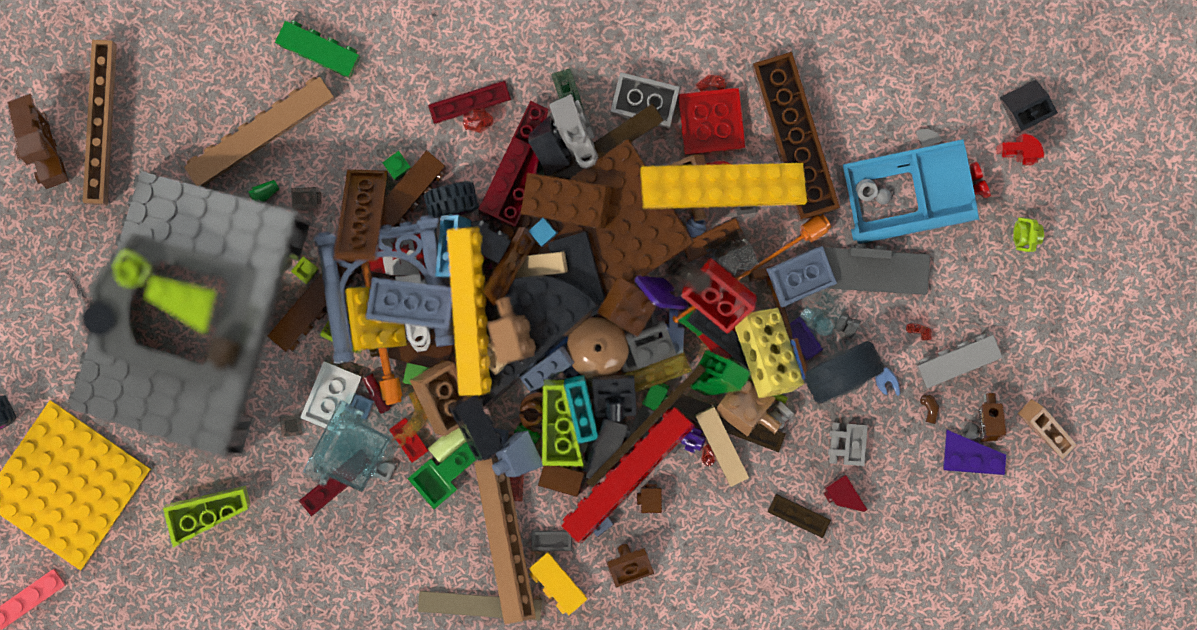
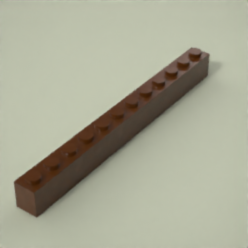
(396, 206)

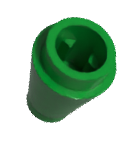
(263, 192)

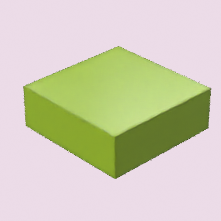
(305, 270)

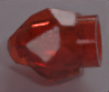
(477, 120)

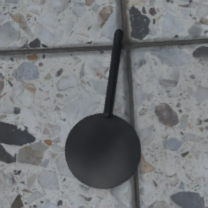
(97, 317)
(591, 449)

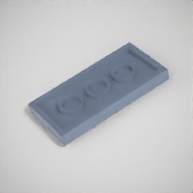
(410, 303)

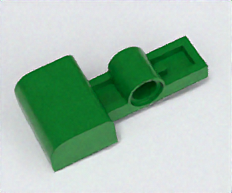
(435, 480)

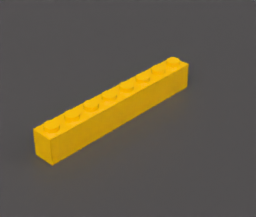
(469, 311)

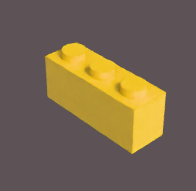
(557, 584)

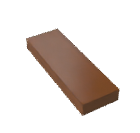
(697, 250)

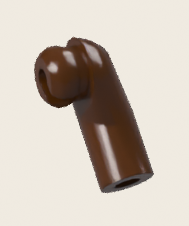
(932, 406)

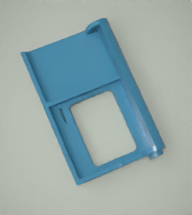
(940, 184)

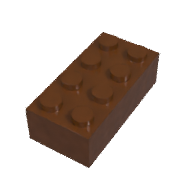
(566, 200)

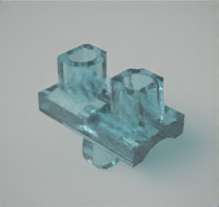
(817, 321)

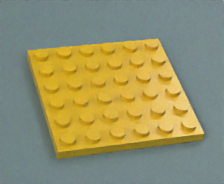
(67, 484)

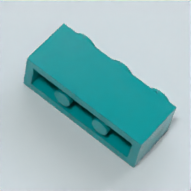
(581, 408)

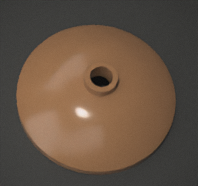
(602, 363)

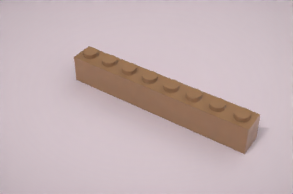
(99, 122)
(259, 132)
(505, 543)

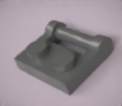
(652, 351)

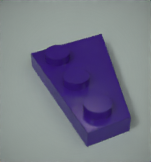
(969, 456)

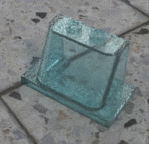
(347, 450)

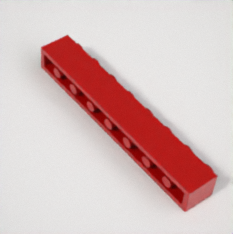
(628, 475)

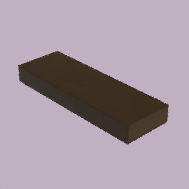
(799, 515)

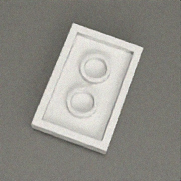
(329, 388)

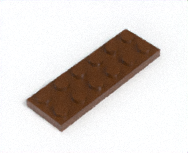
(361, 215)

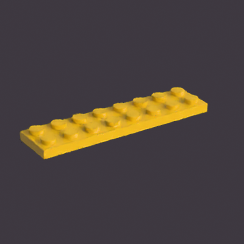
(723, 185)

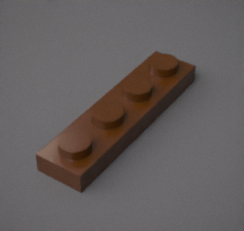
(509, 265)

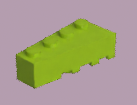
(559, 434)
(190, 515)

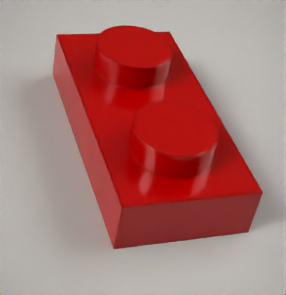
(414, 446)

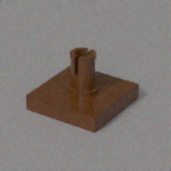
(629, 566)

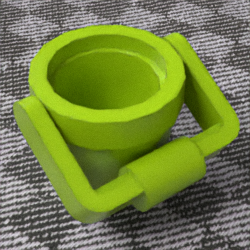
(1027, 233)
(130, 272)

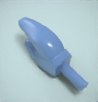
(886, 376)

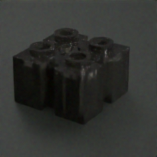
(732, 253)

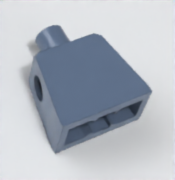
(517, 456)

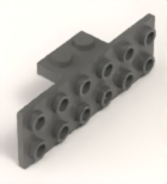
(878, 270)

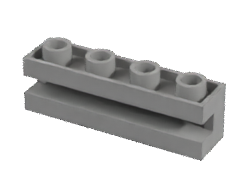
(958, 361)

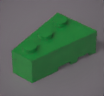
(720, 376)

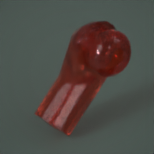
(711, 80)
(919, 329)
(707, 455)

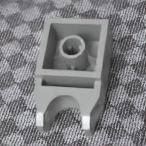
(574, 129)

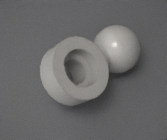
(882, 195)

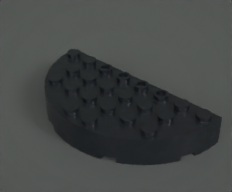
(553, 312)

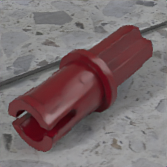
(375, 392)

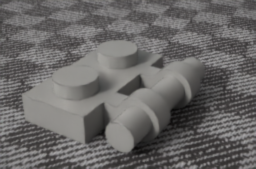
(854, 447)

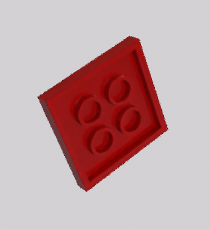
(711, 121)

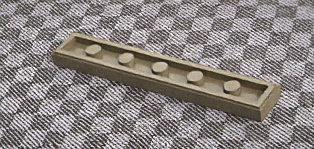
(466, 604)

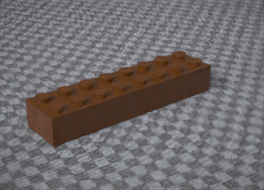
(795, 131)

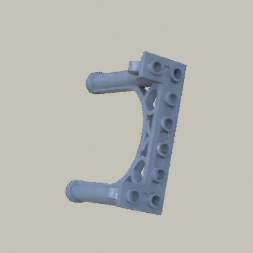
(335, 288)

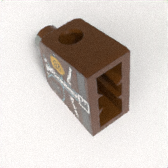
(991, 427)

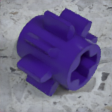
(694, 440)

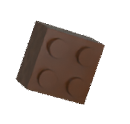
(627, 307)

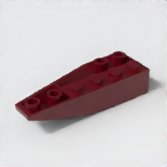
(506, 192)

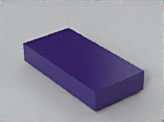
(807, 341)

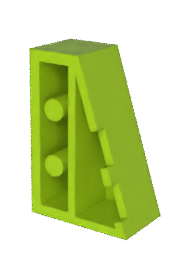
(184, 301)

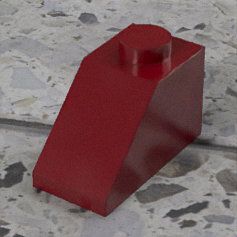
(844, 494)

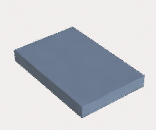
(801, 276)

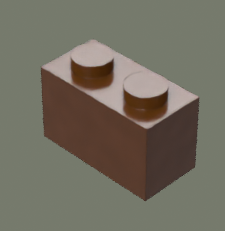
(561, 479)

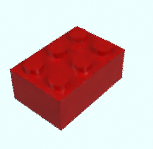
(725, 300)

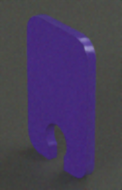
(658, 292)

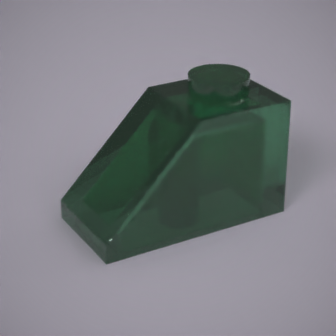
(565, 84)

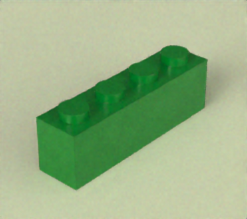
(317, 49)

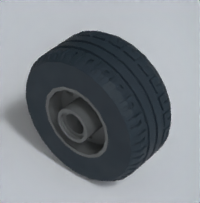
(844, 372)

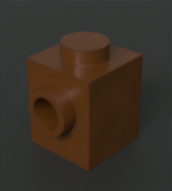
(650, 499)

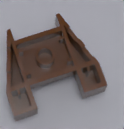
(36, 142)

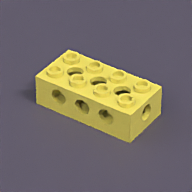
(769, 353)

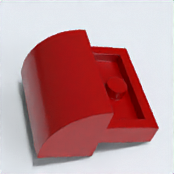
(1026, 147)

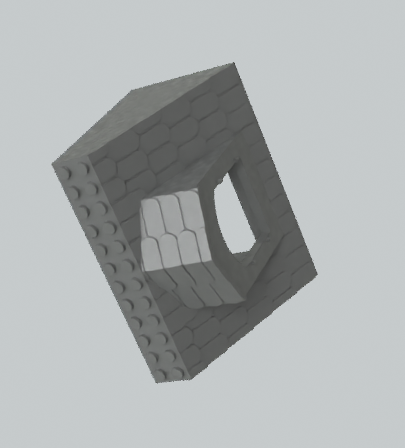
(216, 237)

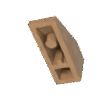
(1047, 428)

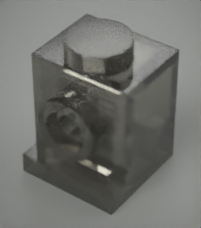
(297, 198)

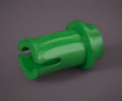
(534, 435)

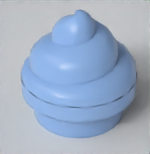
(695, 228)

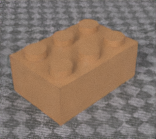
(436, 391)

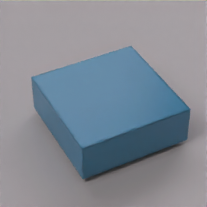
(543, 232)

